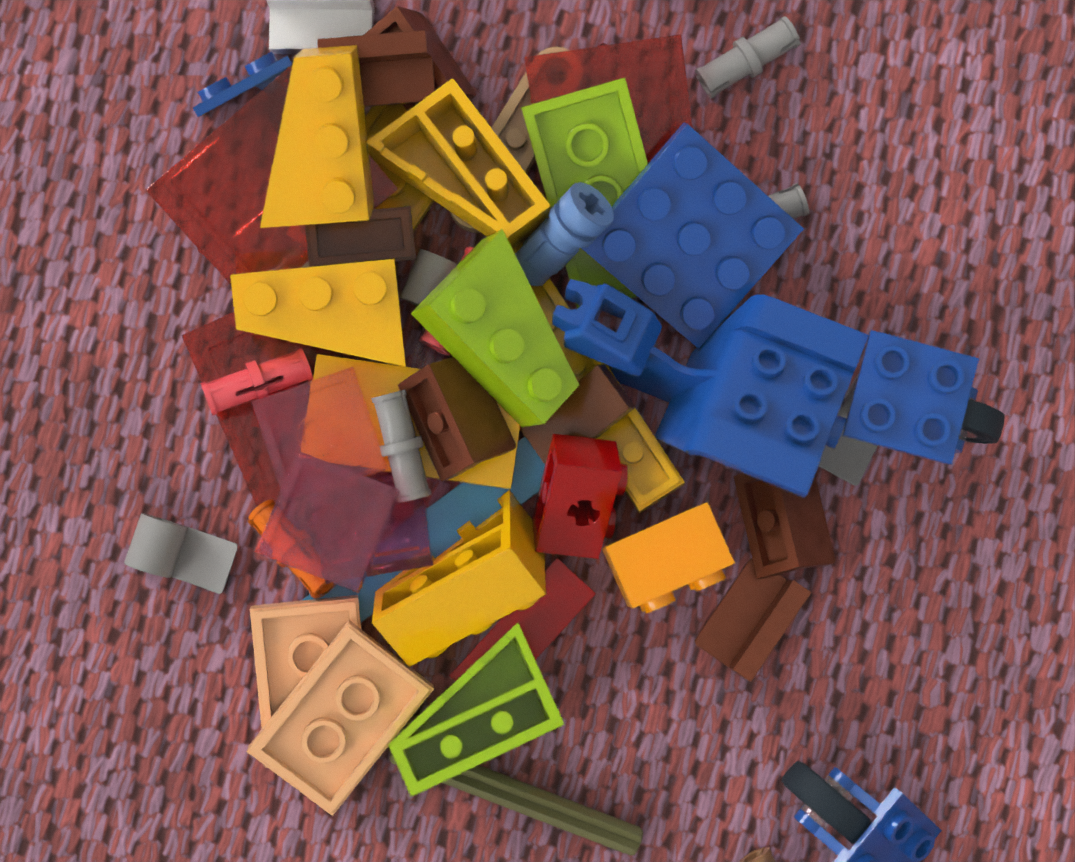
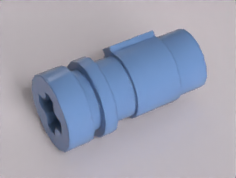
(571, 225)

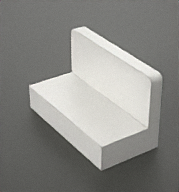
(300, 23)

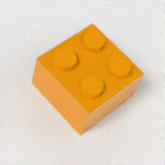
(668, 557)

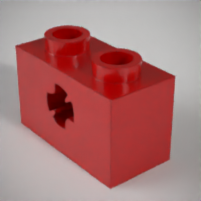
(578, 496)

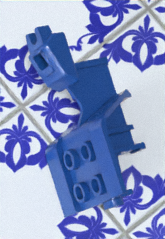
(750, 397)

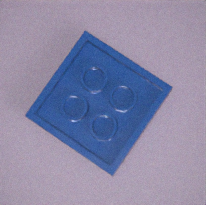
(692, 235)

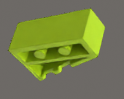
(499, 332)
(479, 717)

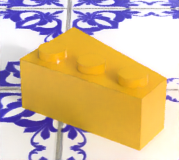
(321, 146)
(461, 164)
(326, 307)
(466, 587)

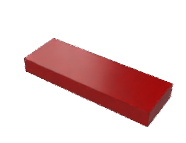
(542, 621)

